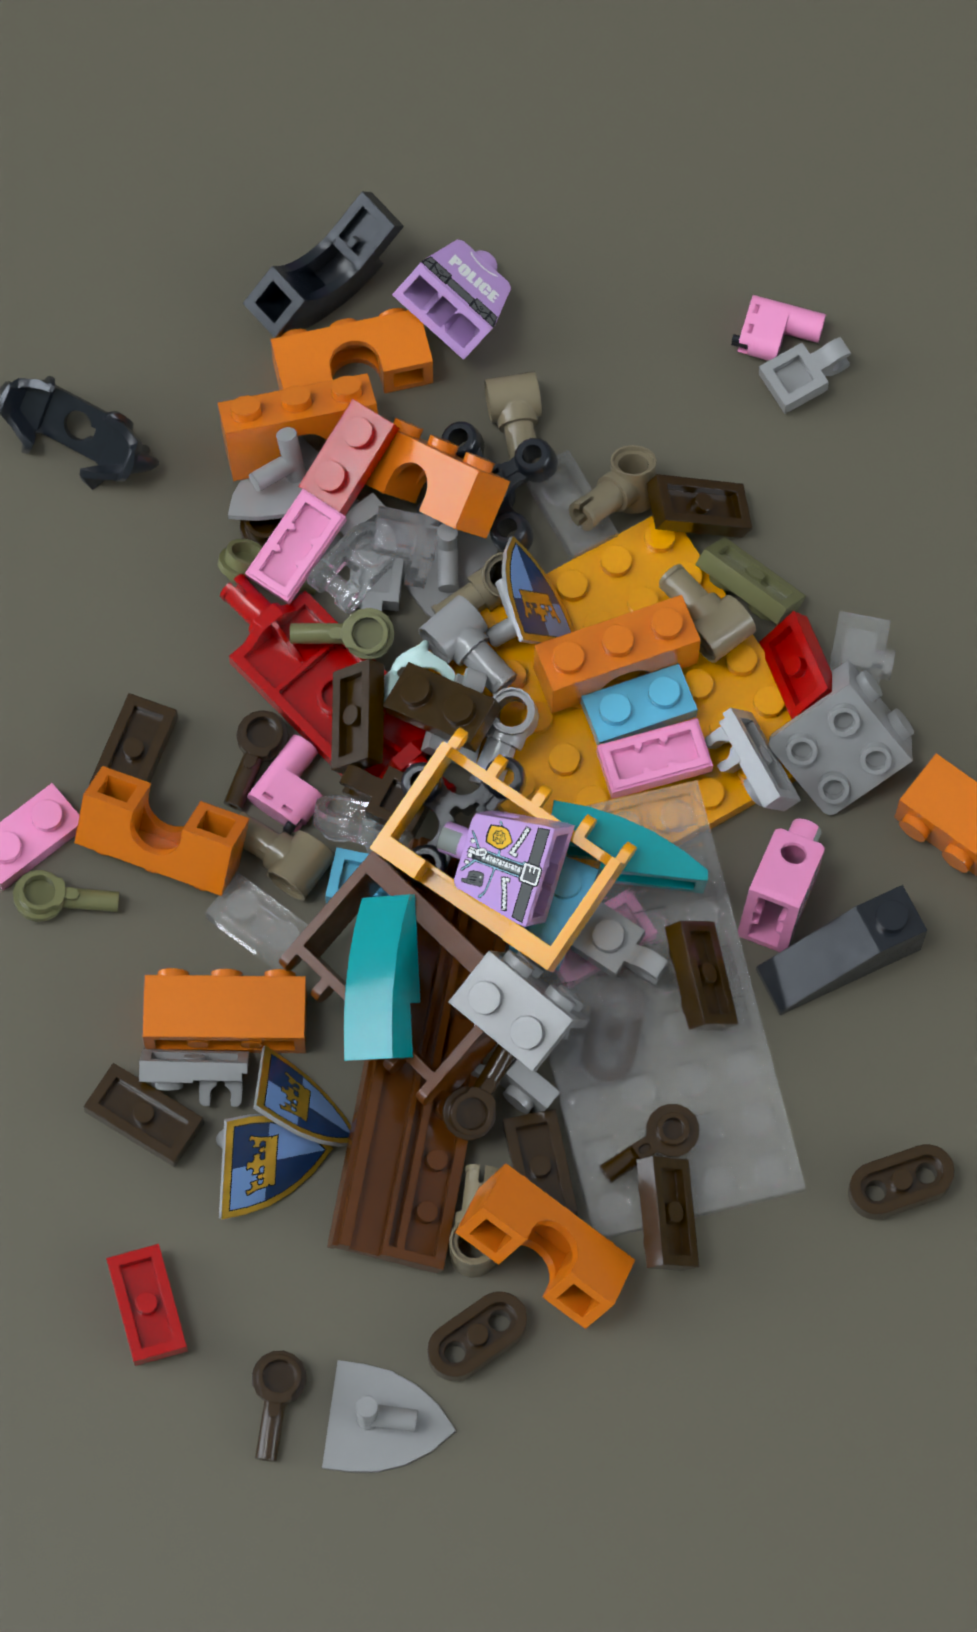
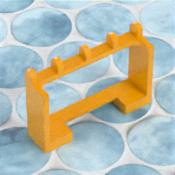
(420, 869)

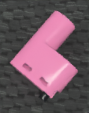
(769, 322)
(282, 791)

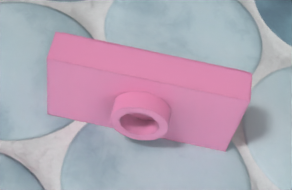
(295, 546)
(654, 758)

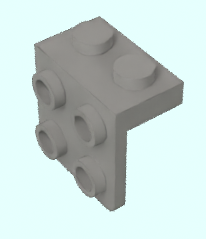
(844, 741)
(518, 1007)

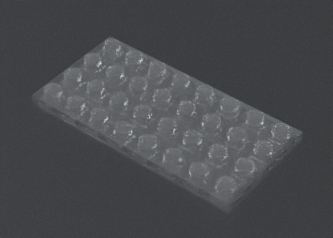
(644, 1055)

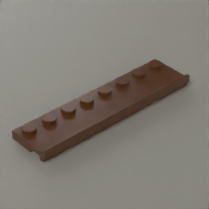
(399, 1155)

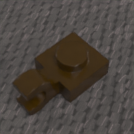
(382, 794)

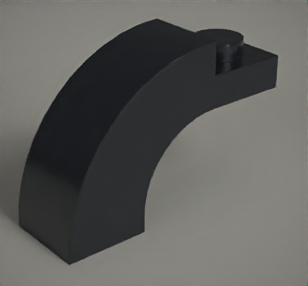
(329, 273)

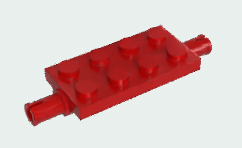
(300, 676)

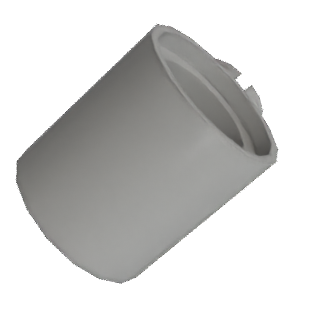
(460, 636)
(507, 739)

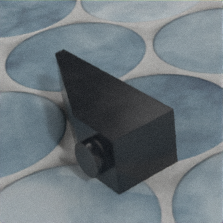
(844, 950)

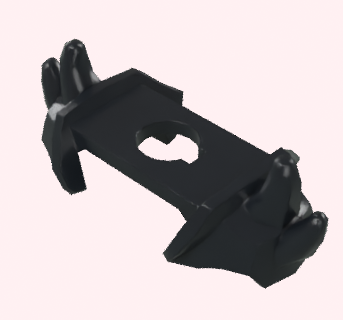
(44, 408)

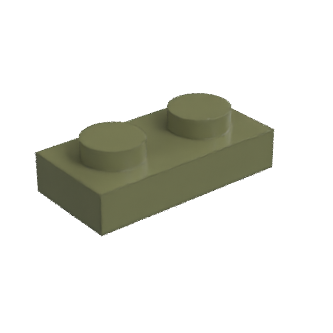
(739, 572)

